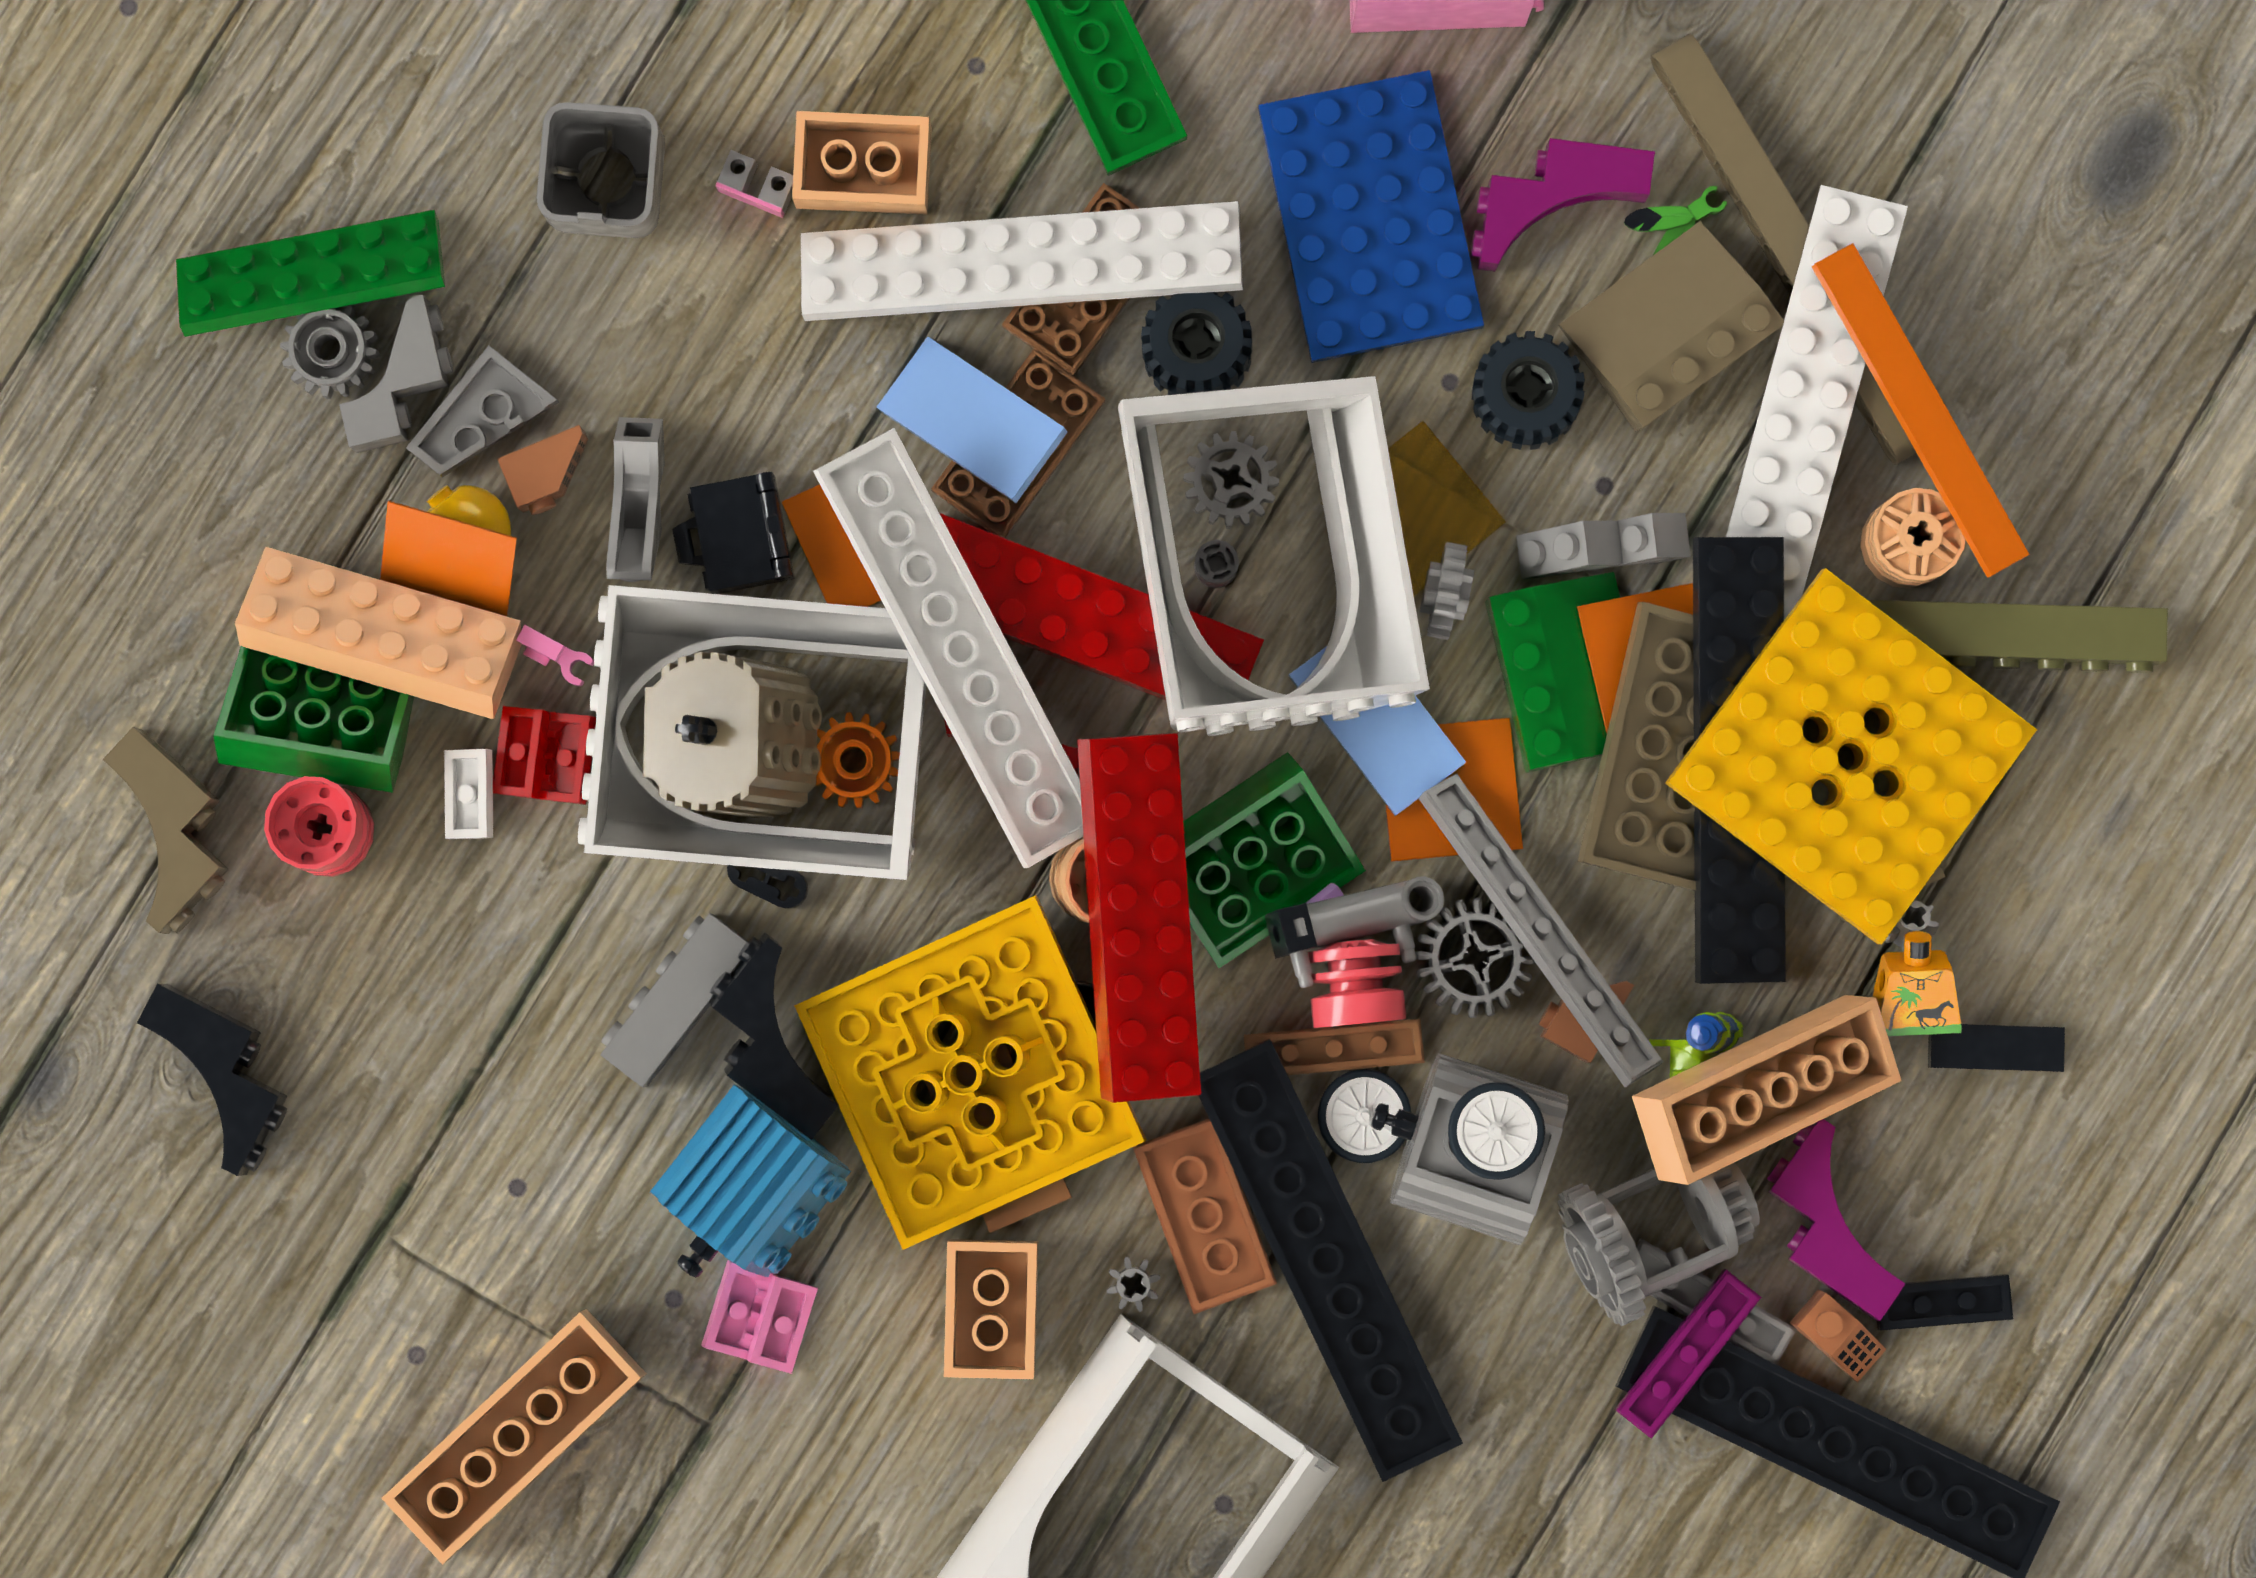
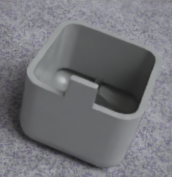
(574, 135)

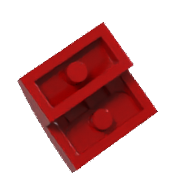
(542, 755)

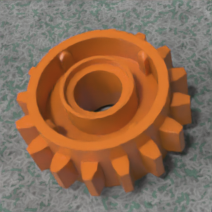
(878, 765)

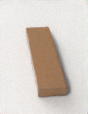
(1345, 1046)

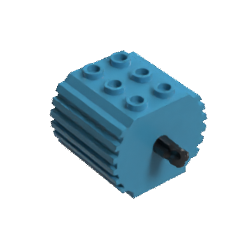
(749, 1186)

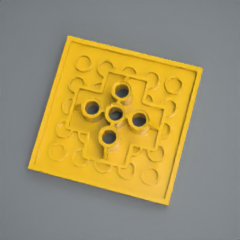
(1936, 743)
(997, 987)

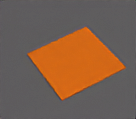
(829, 550)
(448, 558)
(1607, 633)
(1489, 778)

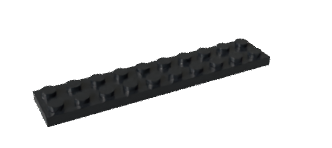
(1737, 890)
(1326, 1261)
(1856, 1453)

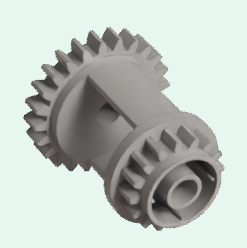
(1608, 1258)

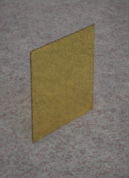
(1436, 502)

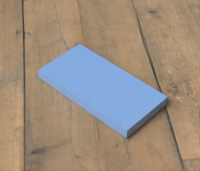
(972, 419)
(1394, 748)

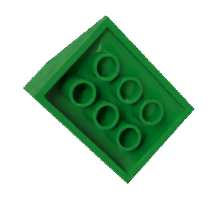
(1550, 669)
(311, 723)
(1258, 853)

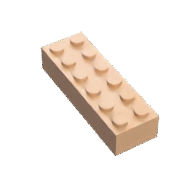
(378, 632)
(1766, 1089)
(514, 1436)

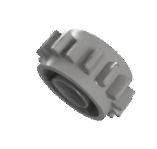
(350, 363)

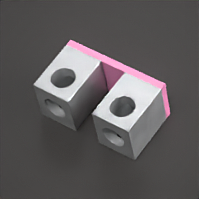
(737, 185)

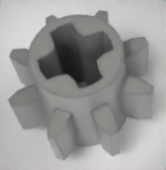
(1914, 919)
(1137, 1296)

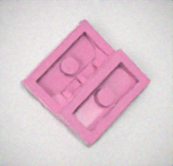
(759, 1317)

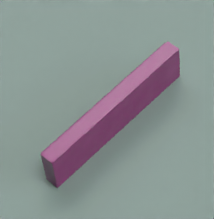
(1688, 1353)

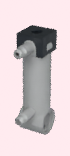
(1349, 917)

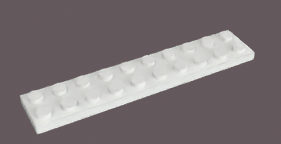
(1021, 261)
(1811, 388)
(956, 645)

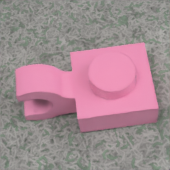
(542, 649)

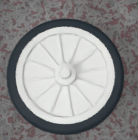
(1348, 1111)
(1496, 1131)

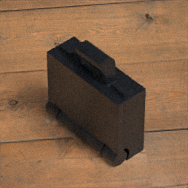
(738, 534)

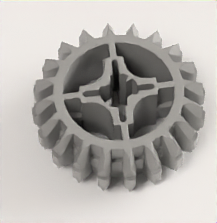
(1438, 968)

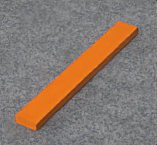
(1920, 410)

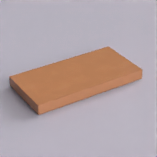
(1204, 1216)

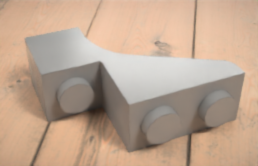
(414, 367)
(636, 499)
(1603, 544)

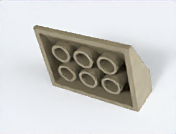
(1671, 325)

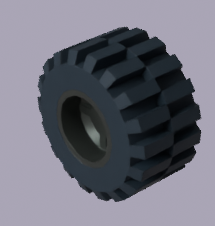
(1196, 343)
(1528, 390)

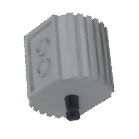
(1438, 1184)

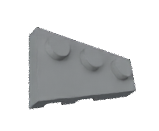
(479, 412)

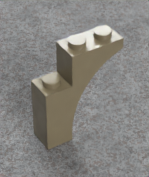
(175, 807)

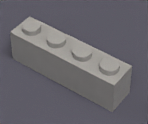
(675, 1002)

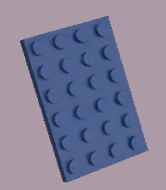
(1370, 216)

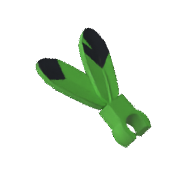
(1672, 218)

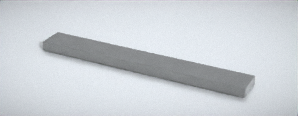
(1541, 930)

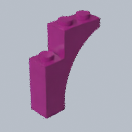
(1570, 176)
(1828, 1246)

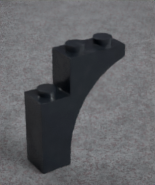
(219, 1051)
(763, 1061)

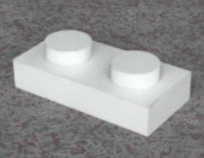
(468, 793)

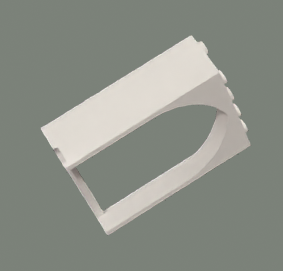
(659, 626)
(1375, 636)
(1004, 1531)

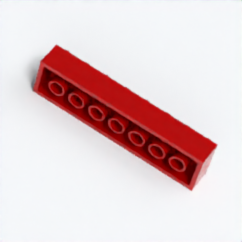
(1082, 613)
(1139, 917)

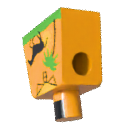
(1917, 989)

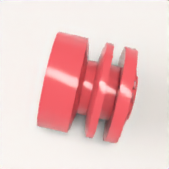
(298, 812)
(1356, 984)

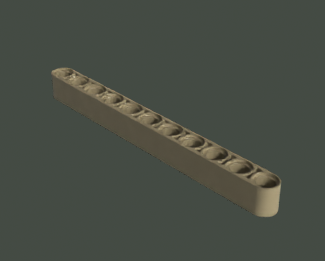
(1758, 197)

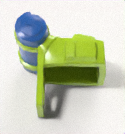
(1706, 1037)

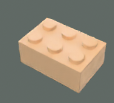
(862, 162)
(991, 1309)

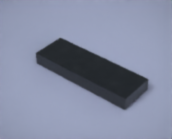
(1999, 1048)
(1950, 1302)

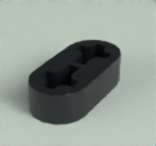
(768, 892)

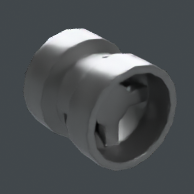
(1215, 571)

